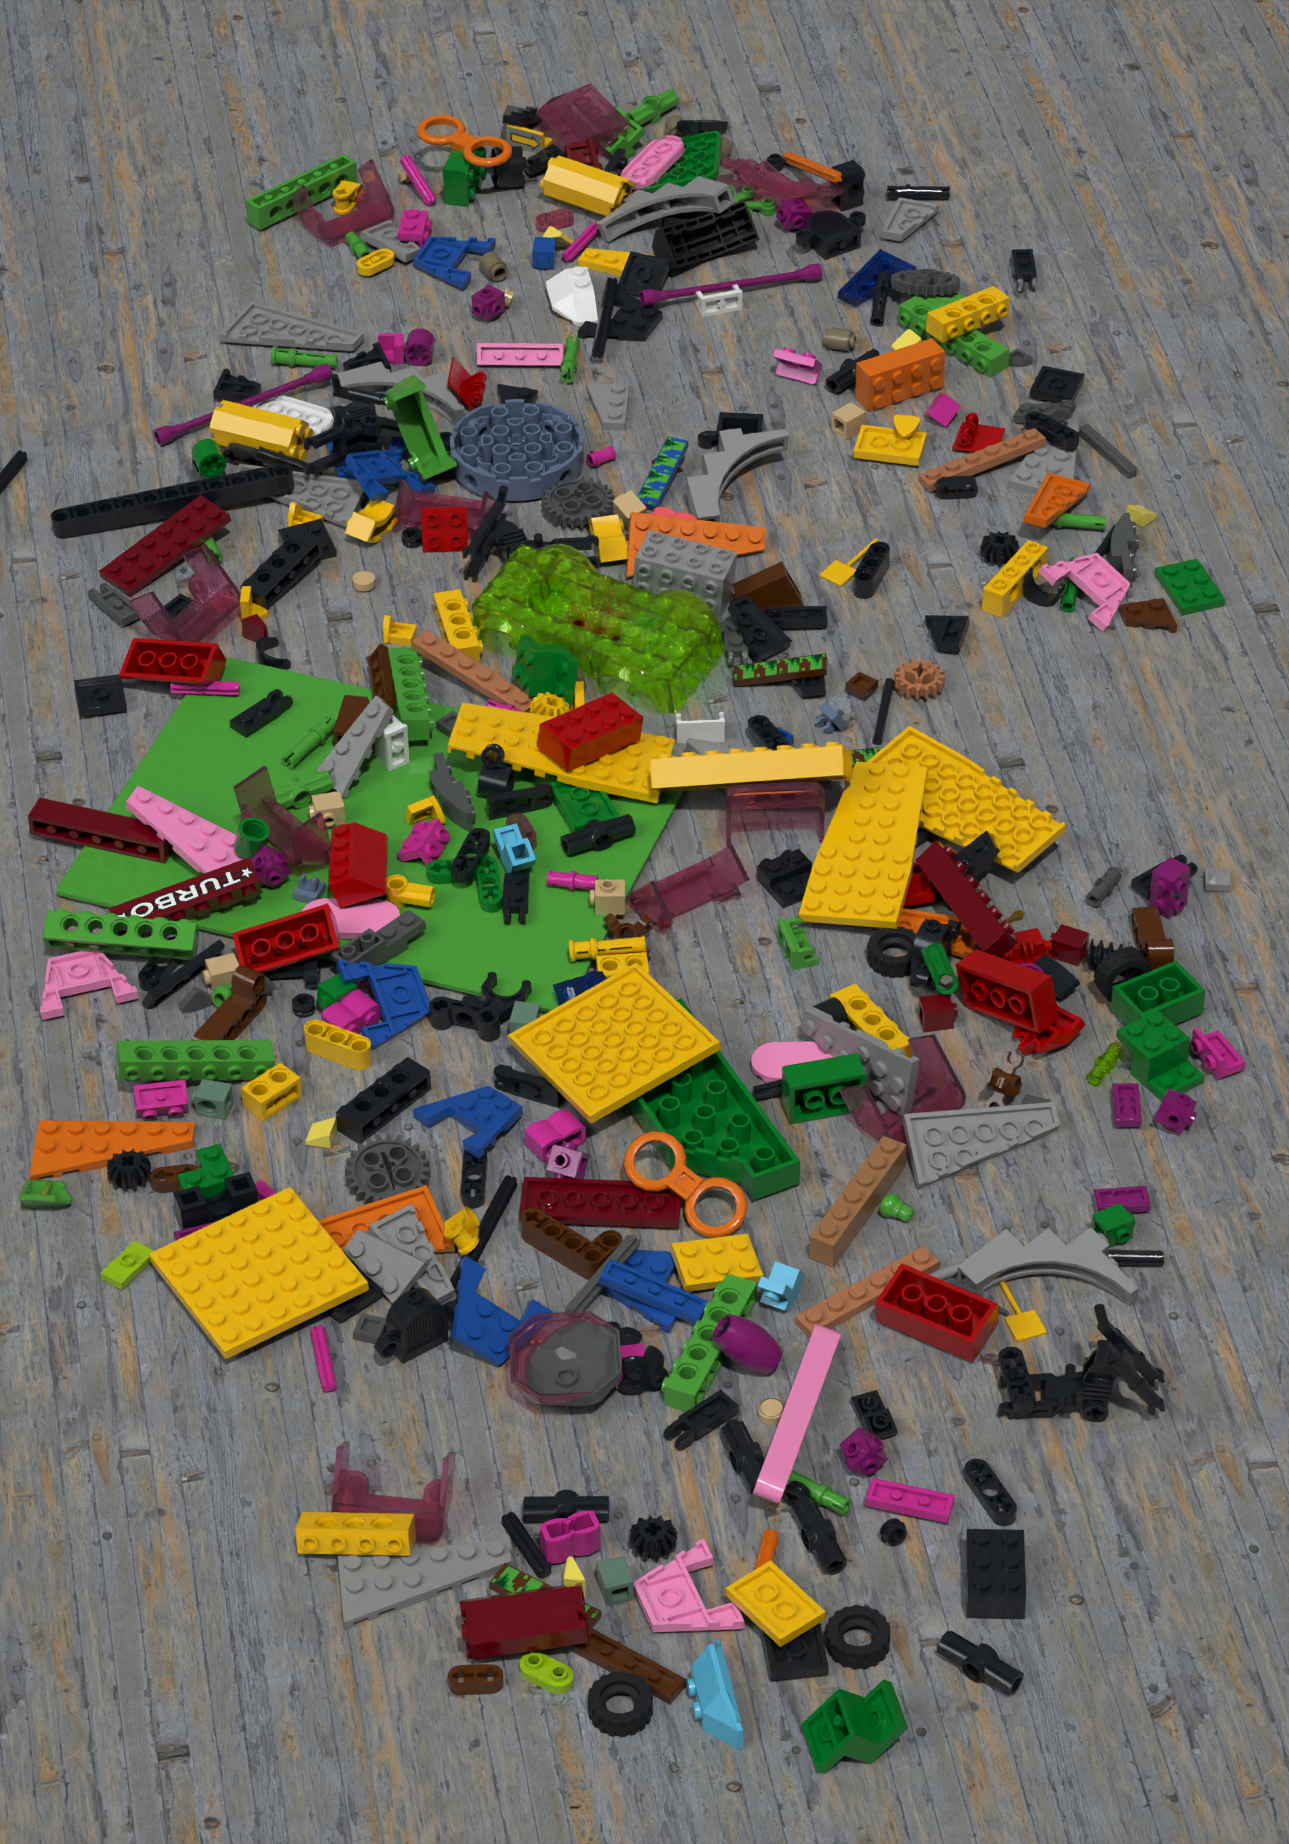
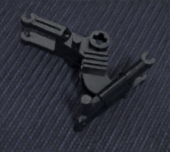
(359, 427)
(508, 537)
(1094, 1384)

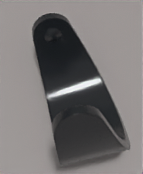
(1036, 594)
(267, 643)

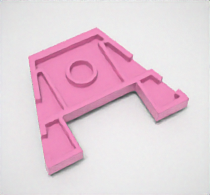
(1096, 579)
(78, 974)
(673, 1602)

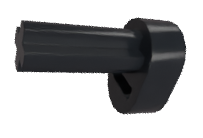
(309, 969)

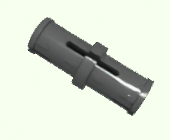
(1103, 886)

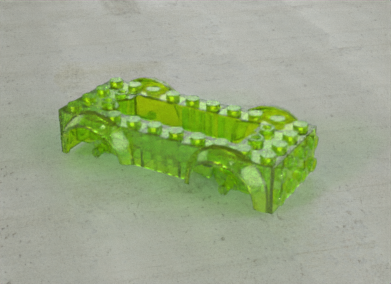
(667, 635)

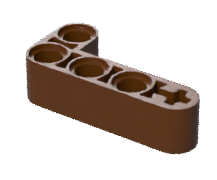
(1151, 937)
(239, 1009)
(567, 1245)

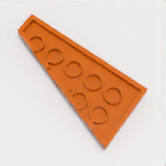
(733, 537)
(90, 1144)
(345, 1224)

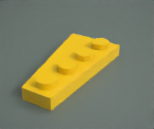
(604, 260)

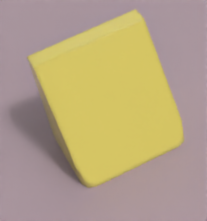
(561, 239)
(906, 339)
(1140, 514)
(322, 1133)
(573, 1574)

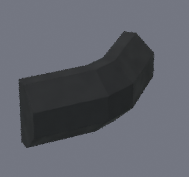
(705, 236)

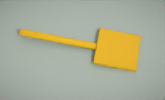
(840, 573)
(1025, 1324)

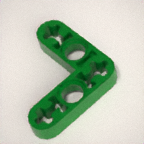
(481, 877)

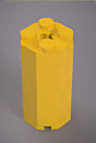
(585, 186)
(259, 428)

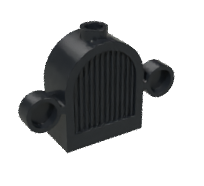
(832, 233)
(747, 422)
(931, 932)
(415, 1325)

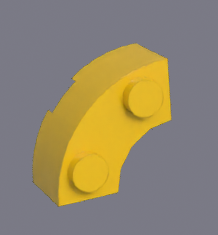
(372, 521)
(611, 539)

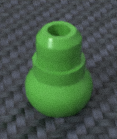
(221, 993)
(893, 1207)

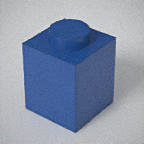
(544, 253)

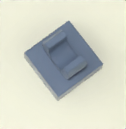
(830, 717)
(309, 889)

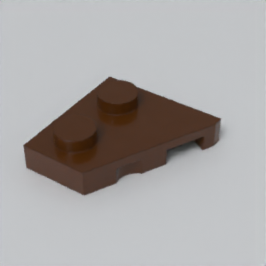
(1148, 615)

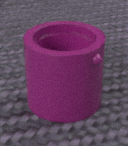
(419, 347)

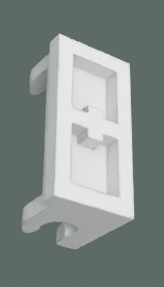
(719, 302)
(700, 729)
(393, 746)

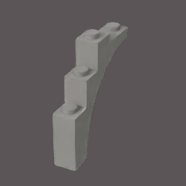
(670, 199)
(379, 380)
(719, 467)
(1047, 1254)

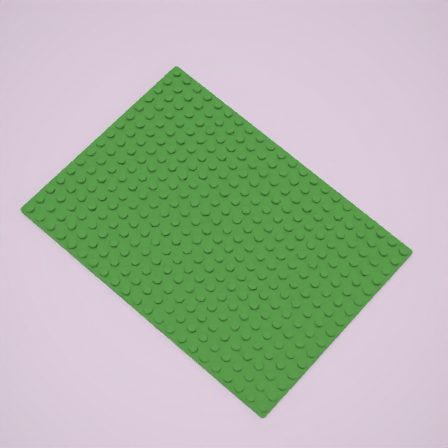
(203, 758)

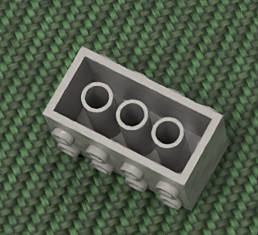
(682, 564)

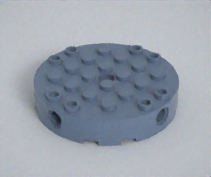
(517, 448)

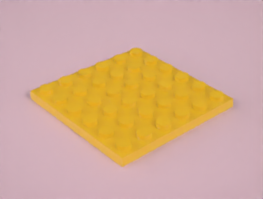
(614, 1042)
(258, 1272)

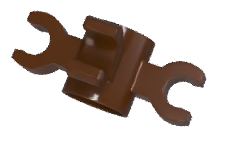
(629, 930)
(1004, 1080)

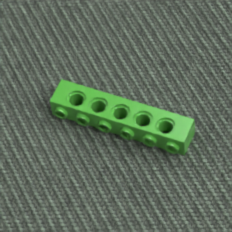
(320, 182)
(972, 347)
(411, 693)
(131, 943)
(193, 1060)
(701, 1356)

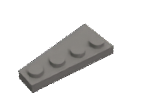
(355, 745)
(408, 1234)

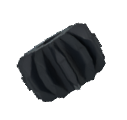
(998, 548)
(129, 1170)
(653, 1538)

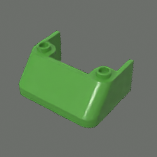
(418, 428)

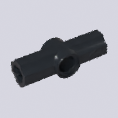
(847, 373)
(597, 834)
(743, 1452)
(564, 1505)
(818, 1535)
(980, 1663)

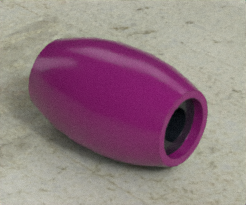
(747, 1344)

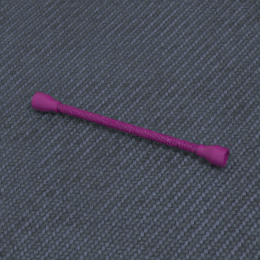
(809, 273)
(318, 375)

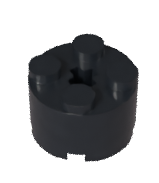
(509, 173)

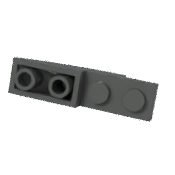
(1123, 547)
(451, 794)
(384, 943)

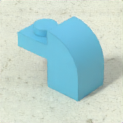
(514, 851)
(782, 1286)

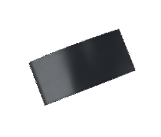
(1062, 979)
(873, 1414)

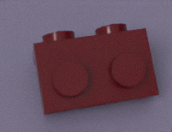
(584, 152)

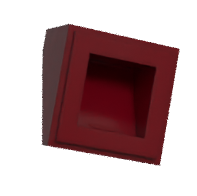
(254, 628)

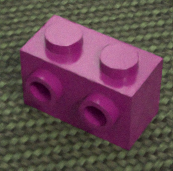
(1170, 887)

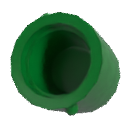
(209, 458)
(251, 837)

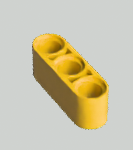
(338, 1044)

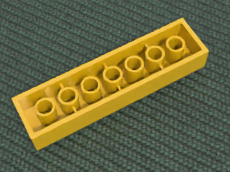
(745, 767)

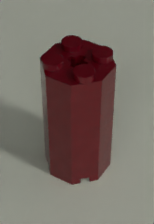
(524, 1621)

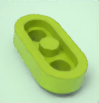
(543, 1670)

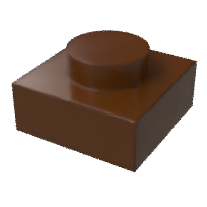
(861, 685)

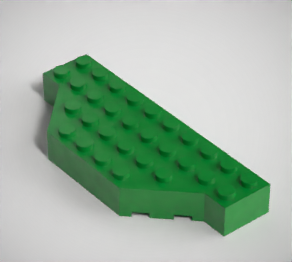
(718, 1127)

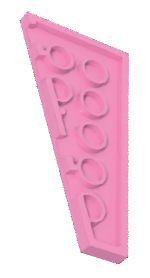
(192, 837)

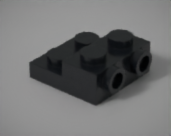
(785, 876)

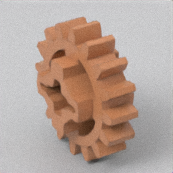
(919, 679)

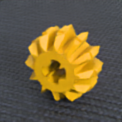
(548, 705)

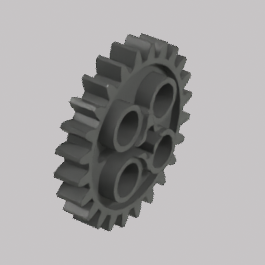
(925, 282)
(577, 501)
(363, 1177)

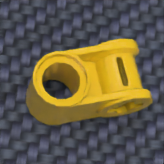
(345, 196)
(463, 1230)

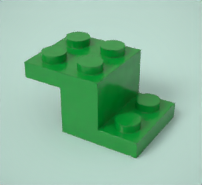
(545, 669)
(1160, 1055)
(854, 1726)

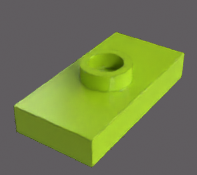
(127, 1265)

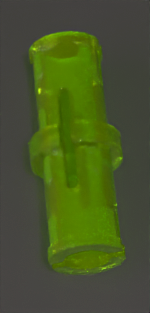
(1104, 1064)

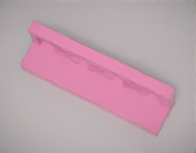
(519, 354)

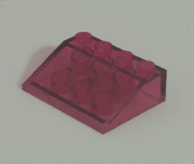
(583, 115)

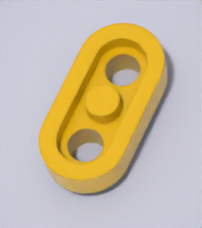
(375, 262)

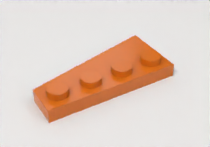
(1053, 499)
(913, 919)

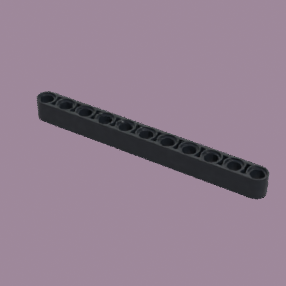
(169, 500)

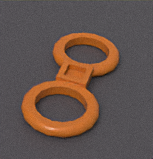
(463, 141)
(685, 1184)

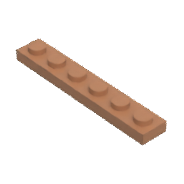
(985, 458)
(470, 671)
(862, 1293)

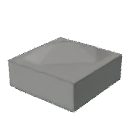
(1217, 879)

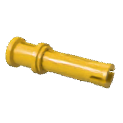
(595, 948)

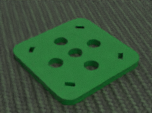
(696, 146)

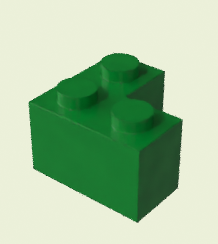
(211, 1173)

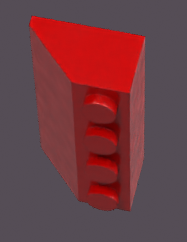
(173, 661)
(357, 863)
(288, 939)

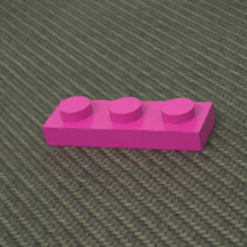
(910, 1500)

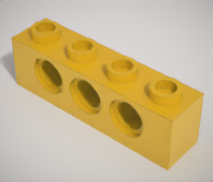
(967, 314)
(1008, 583)
(457, 623)
(871, 1019)
(355, 1533)

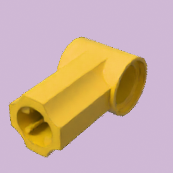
(402, 892)

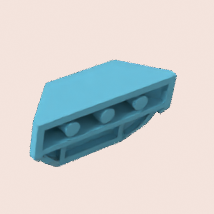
(715, 1696)

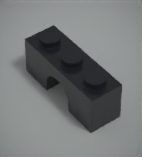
(196, 1210)

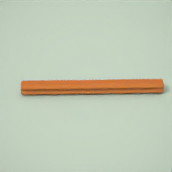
(812, 167)

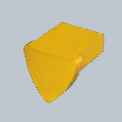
(906, 425)
(298, 515)
(247, 606)
(398, 632)
(423, 810)

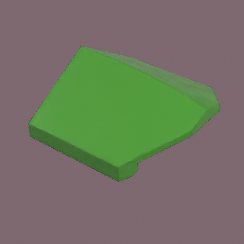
(44, 1194)

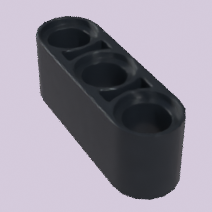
(871, 570)

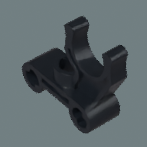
(477, 1014)

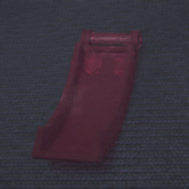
(771, 182)

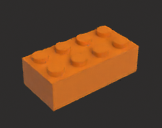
(900, 375)

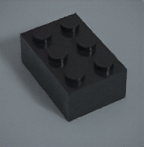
(995, 1574)

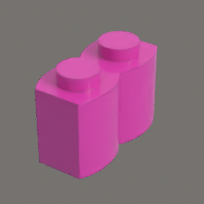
(353, 1012)
(557, 1128)
(570, 1537)

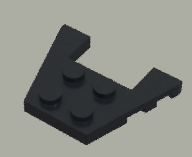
(630, 322)

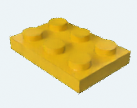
(887, 446)
(707, 1261)
(775, 1603)

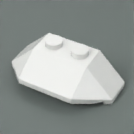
(573, 295)

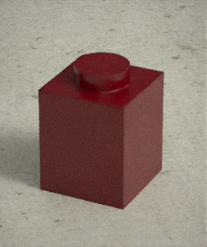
(1069, 945)
(937, 1012)

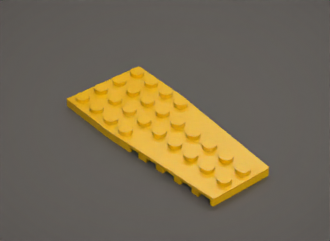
(618, 773)
(966, 802)
(868, 849)

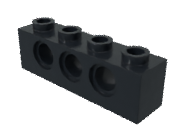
(283, 568)
(383, 1100)

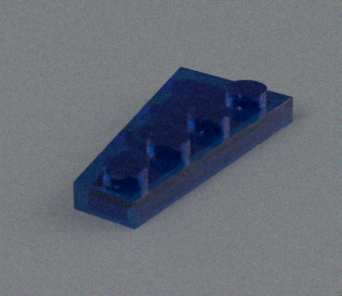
(861, 285)

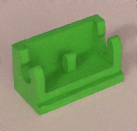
(795, 944)

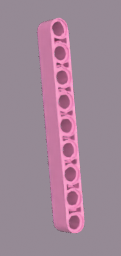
(796, 1414)

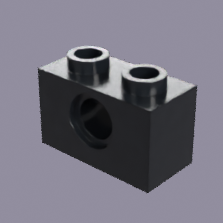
(853, 183)

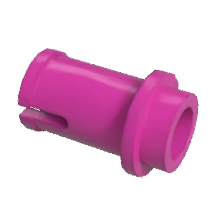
(596, 458)

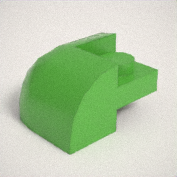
(627, 138)

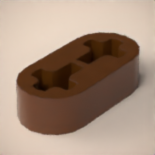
(168, 1173)
(475, 1679)

